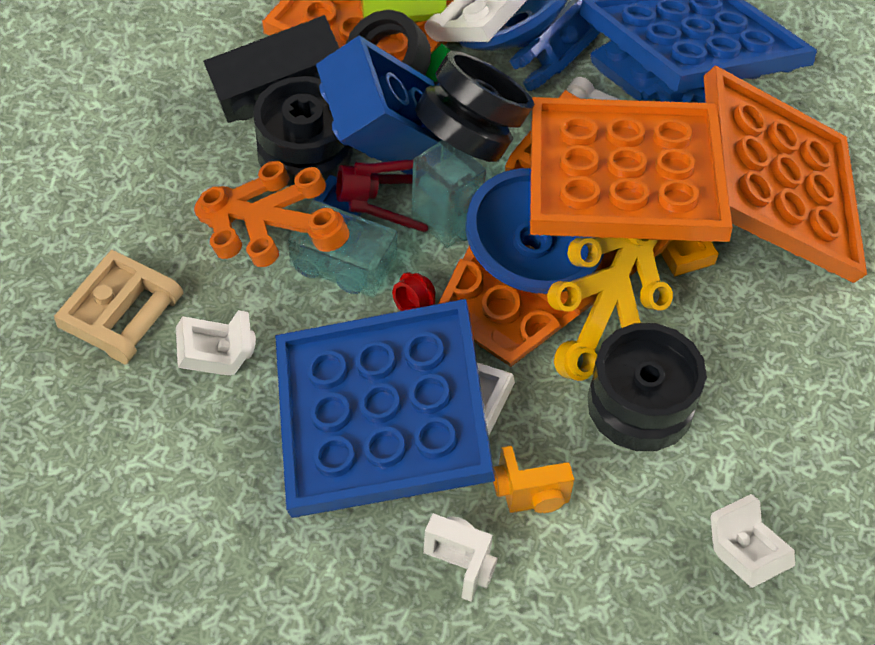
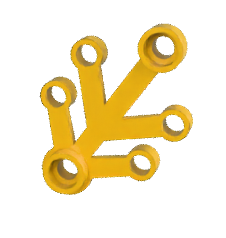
(612, 288)

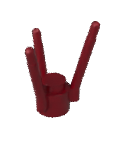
(361, 182)

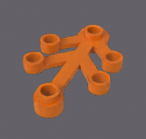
(223, 205)

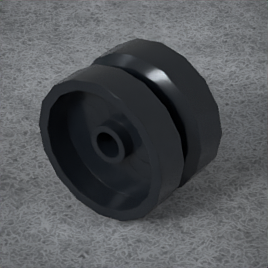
(474, 106)
(296, 128)
(646, 386)

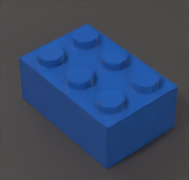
(375, 102)

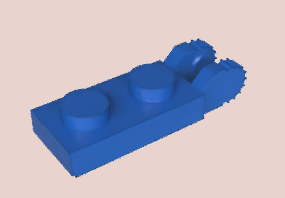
(556, 45)

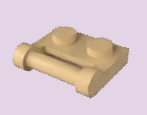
(105, 299)

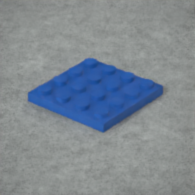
(690, 37)
(381, 409)

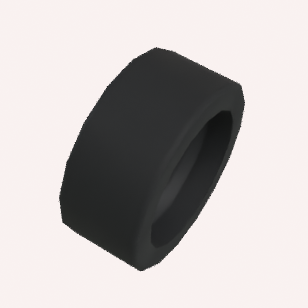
(389, 22)

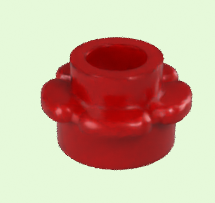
(413, 292)

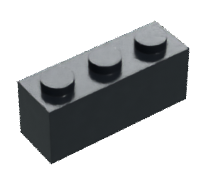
(250, 69)

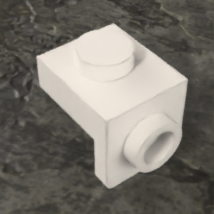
(214, 345)
(748, 544)
(462, 545)

